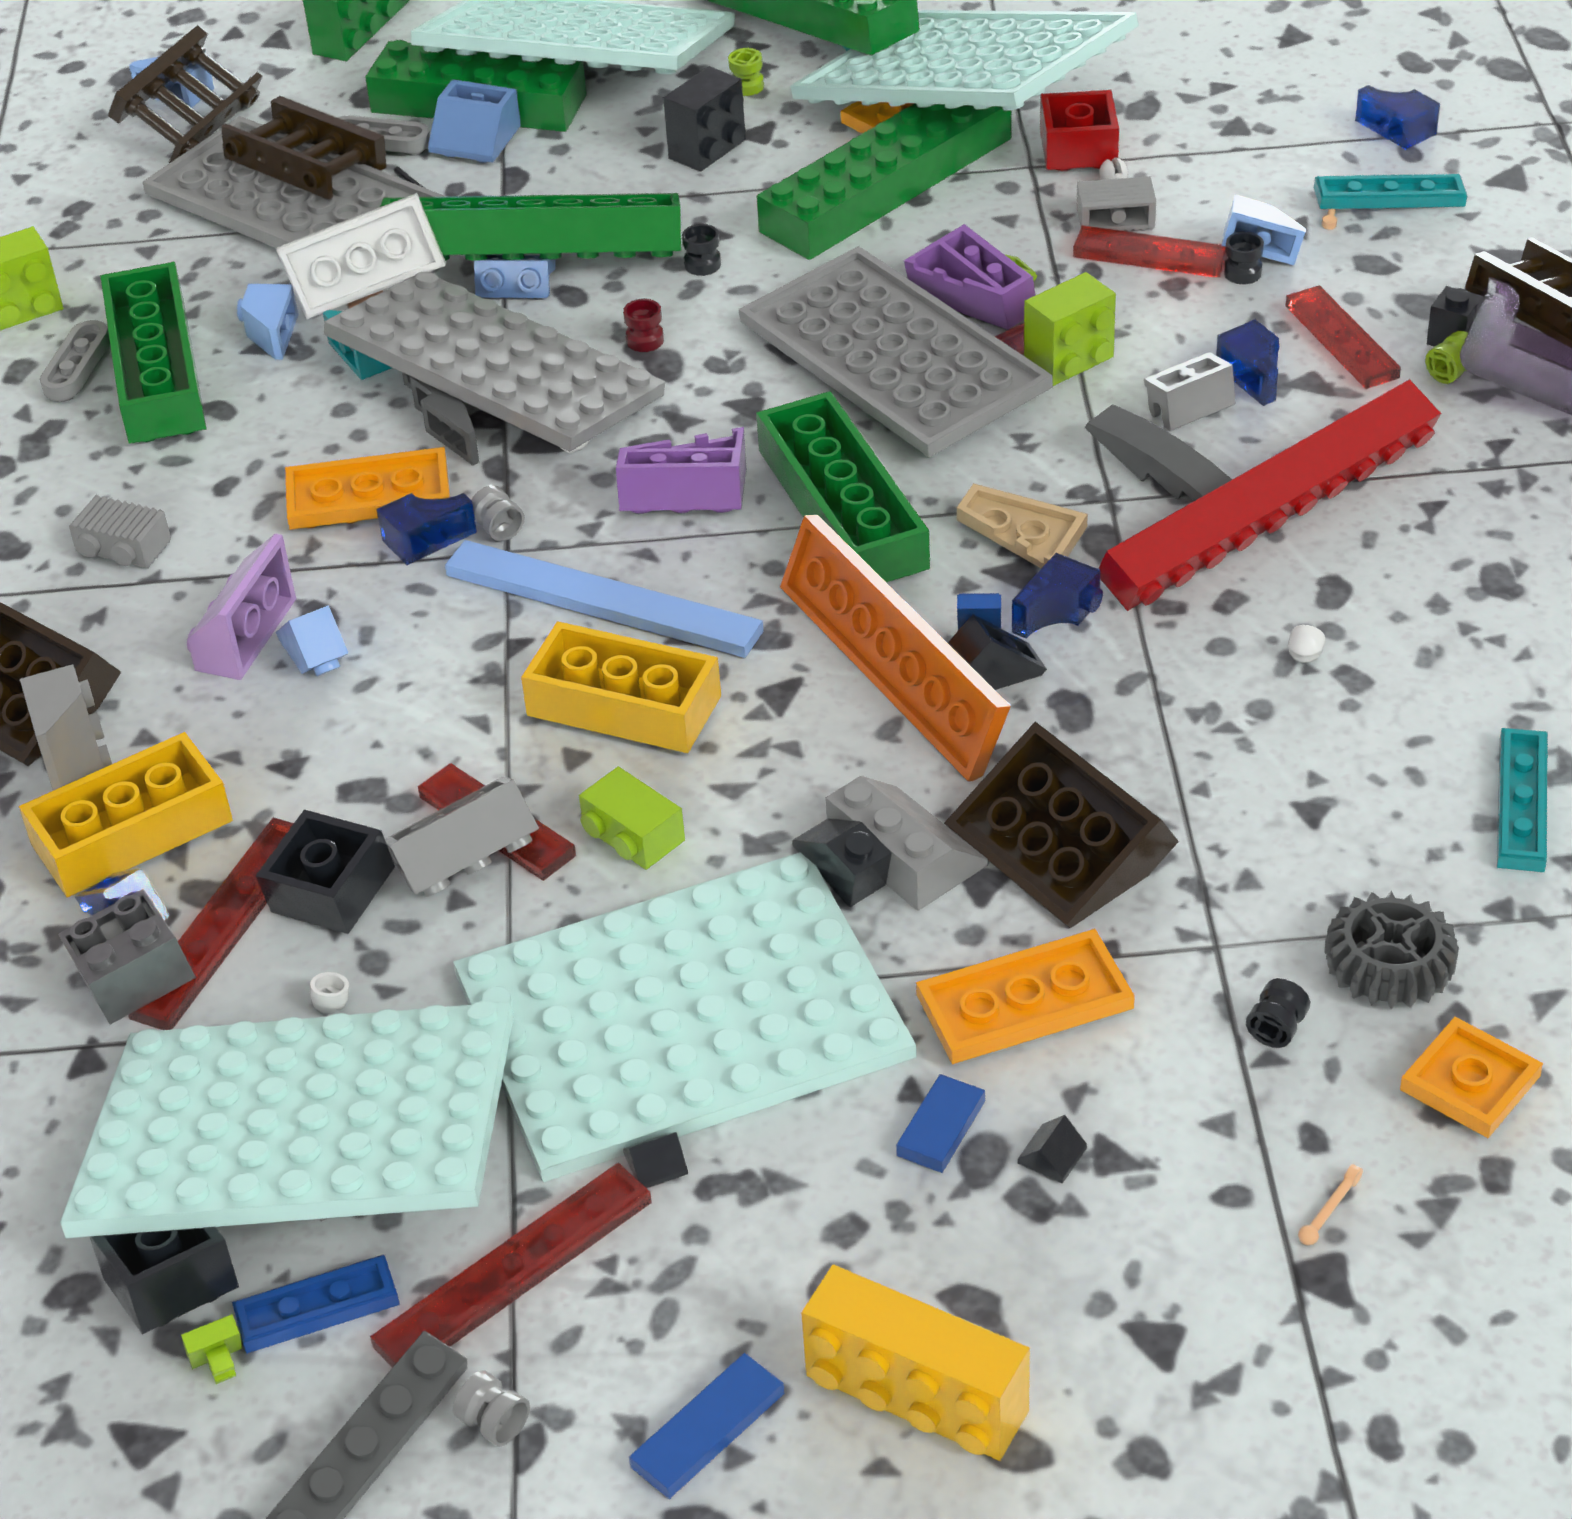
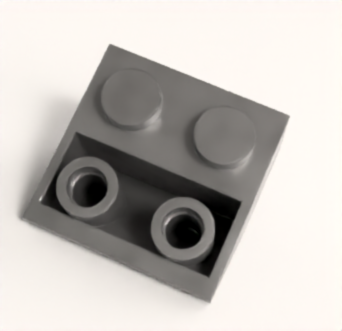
(127, 955)

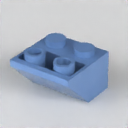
(474, 121)

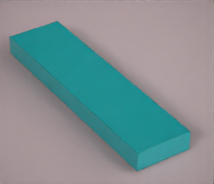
(1390, 191)
(1522, 800)

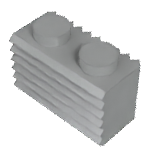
(1117, 203)
(120, 532)

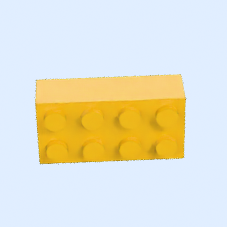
(622, 686)
(126, 813)
(916, 1362)

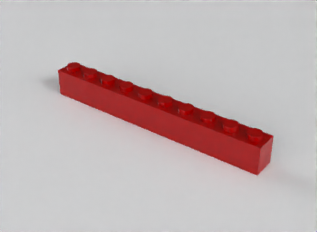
(1267, 495)

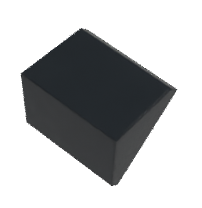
(1054, 1149)
(657, 1160)

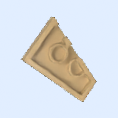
(1022, 524)

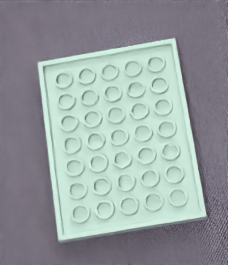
(576, 31)
(969, 59)
(684, 1013)
(294, 1121)

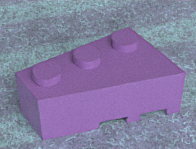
(972, 278)
(683, 476)

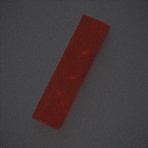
(1150, 251)
(1343, 337)
(540, 857)

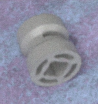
(497, 513)
(494, 1410)

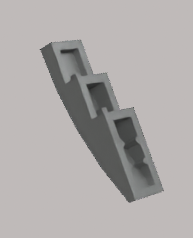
(445, 418)
(1155, 453)

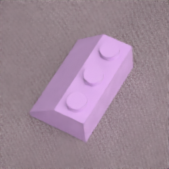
(244, 613)

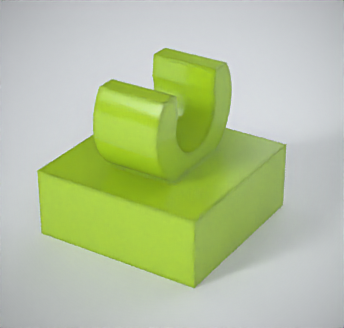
(213, 1346)

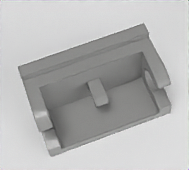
(1191, 390)

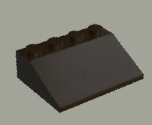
(29, 650)
(1061, 828)

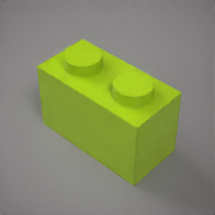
(631, 818)

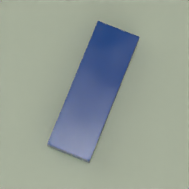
(315, 1303)
(706, 1425)

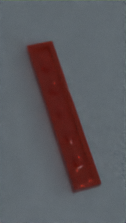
(217, 929)
(517, 1264)

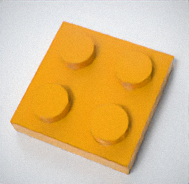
(1471, 1077)

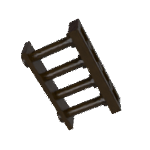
(172, 66)
(304, 126)
(1541, 282)

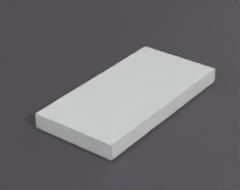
(361, 256)

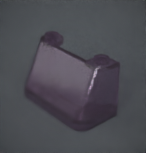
(1515, 353)

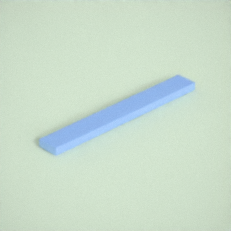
(605, 598)

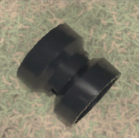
(701, 245)
(1243, 264)
(1277, 1014)

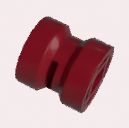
(643, 324)

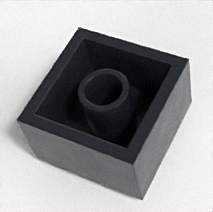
(704, 118)
(325, 871)
(165, 1272)

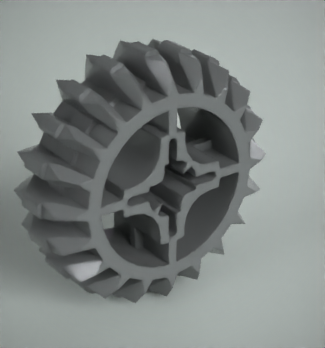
(1389, 961)

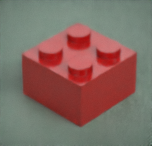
(1078, 129)

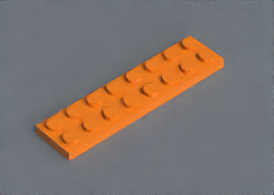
(895, 648)

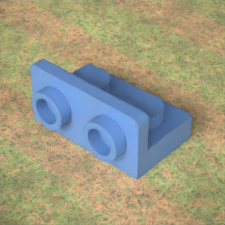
(513, 278)

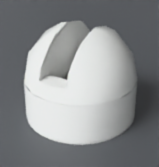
(1113, 170)
(1306, 643)
(329, 992)

